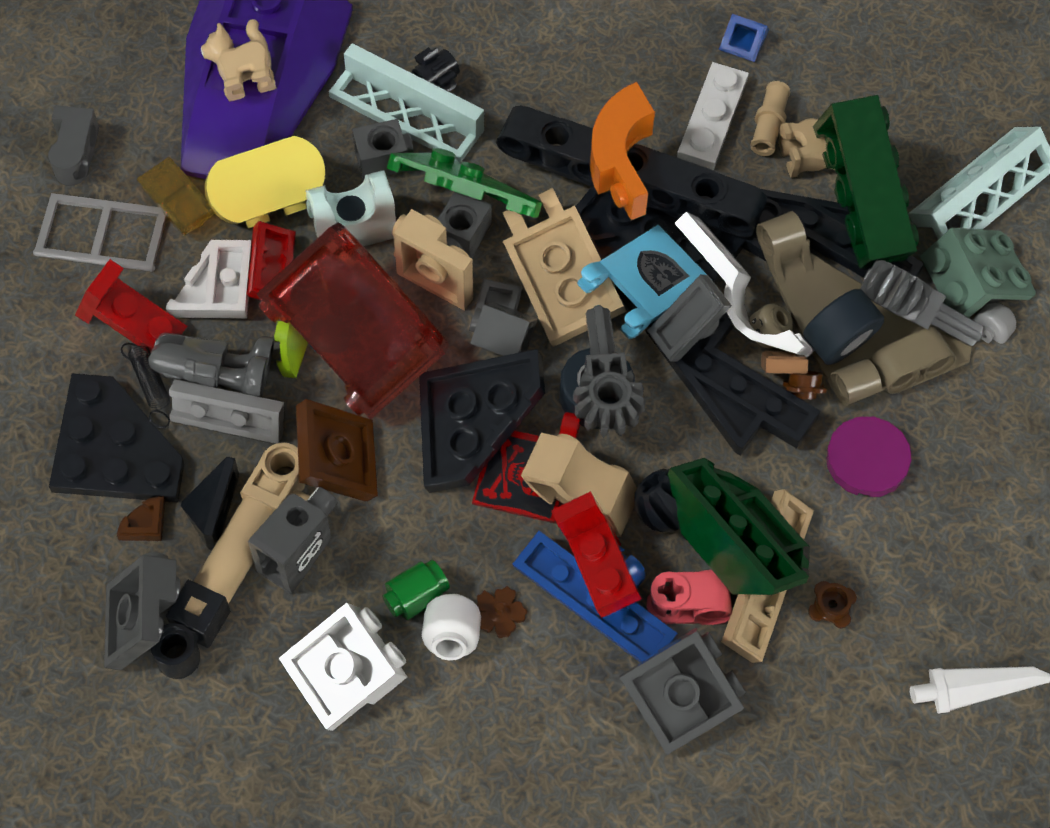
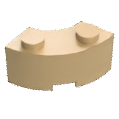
(566, 470)

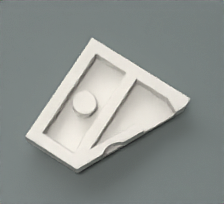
(216, 283)

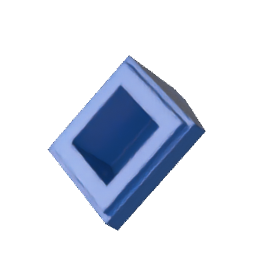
(743, 37)

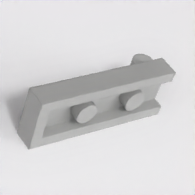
(226, 411)

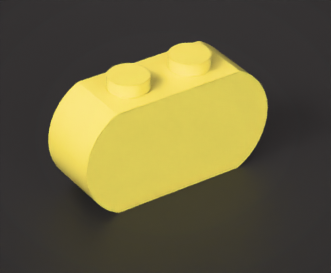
(264, 181)

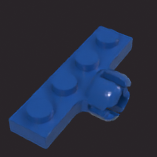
(559, 575)

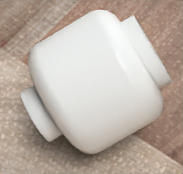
(451, 626)

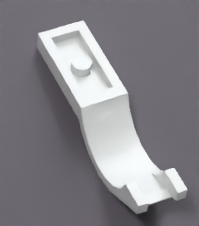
(736, 283)

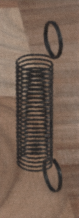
(159, 383)

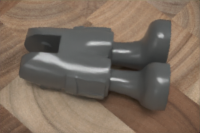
(210, 364)

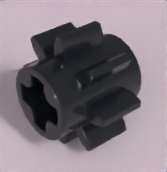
(437, 68)

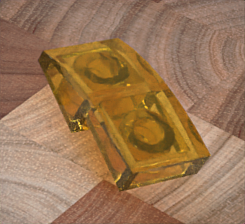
(176, 196)

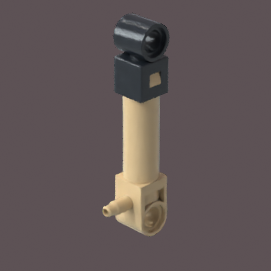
(205, 601)

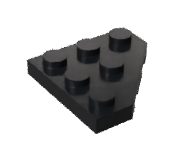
(473, 412)
(112, 446)

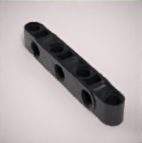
(670, 181)

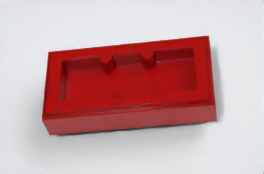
(270, 253)

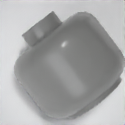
(997, 322)

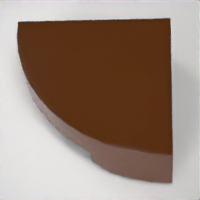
(144, 522)

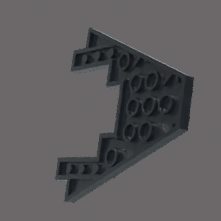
(727, 390)

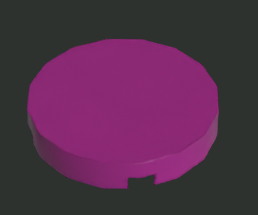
(868, 456)

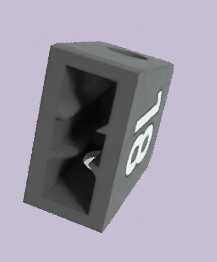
(293, 538)

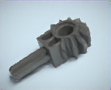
(917, 302)
(606, 378)

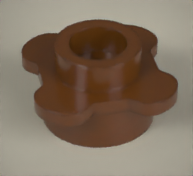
(805, 385)
(837, 593)

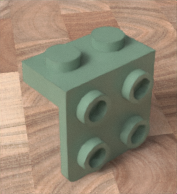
(975, 268)

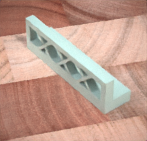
(408, 91)
(983, 173)

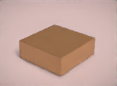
(784, 362)

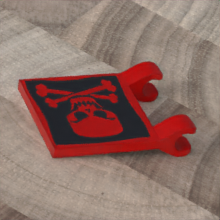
(501, 481)

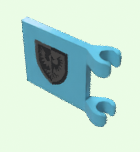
(649, 272)

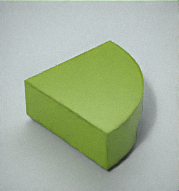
(291, 349)

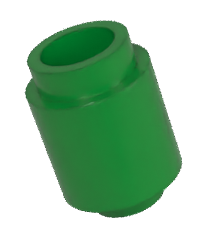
(414, 589)

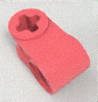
(695, 598)

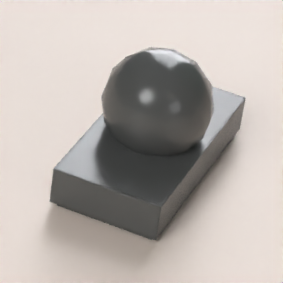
(689, 318)

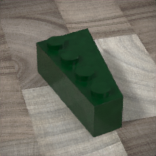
(868, 180)

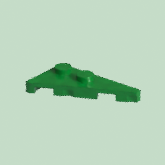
(463, 178)

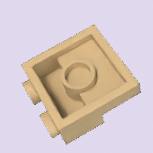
(428, 260)

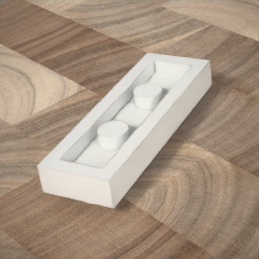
(712, 115)

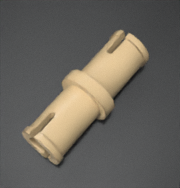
(770, 118)

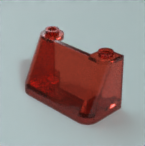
(354, 319)

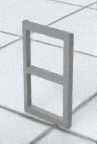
(108, 207)

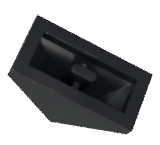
(211, 500)

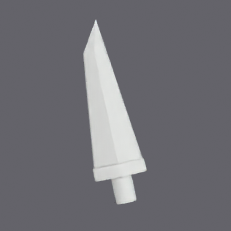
(967, 686)

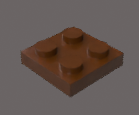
(336, 450)

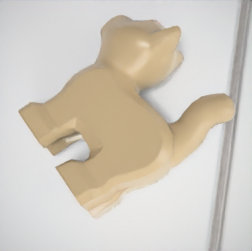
(240, 63)
(802, 146)

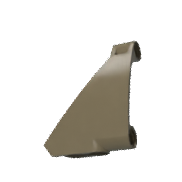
(892, 359)

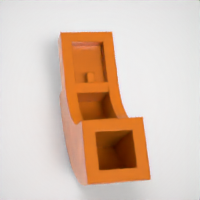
(617, 128)

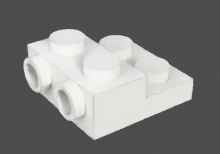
(344, 665)

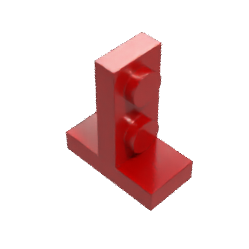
(126, 309)
(597, 554)

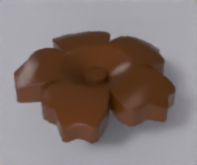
(500, 611)

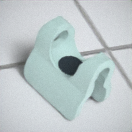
(364, 211)

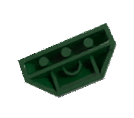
(737, 530)

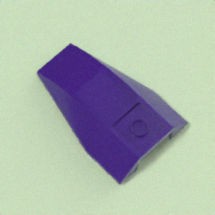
(303, 50)

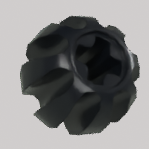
(656, 503)

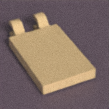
(550, 265)

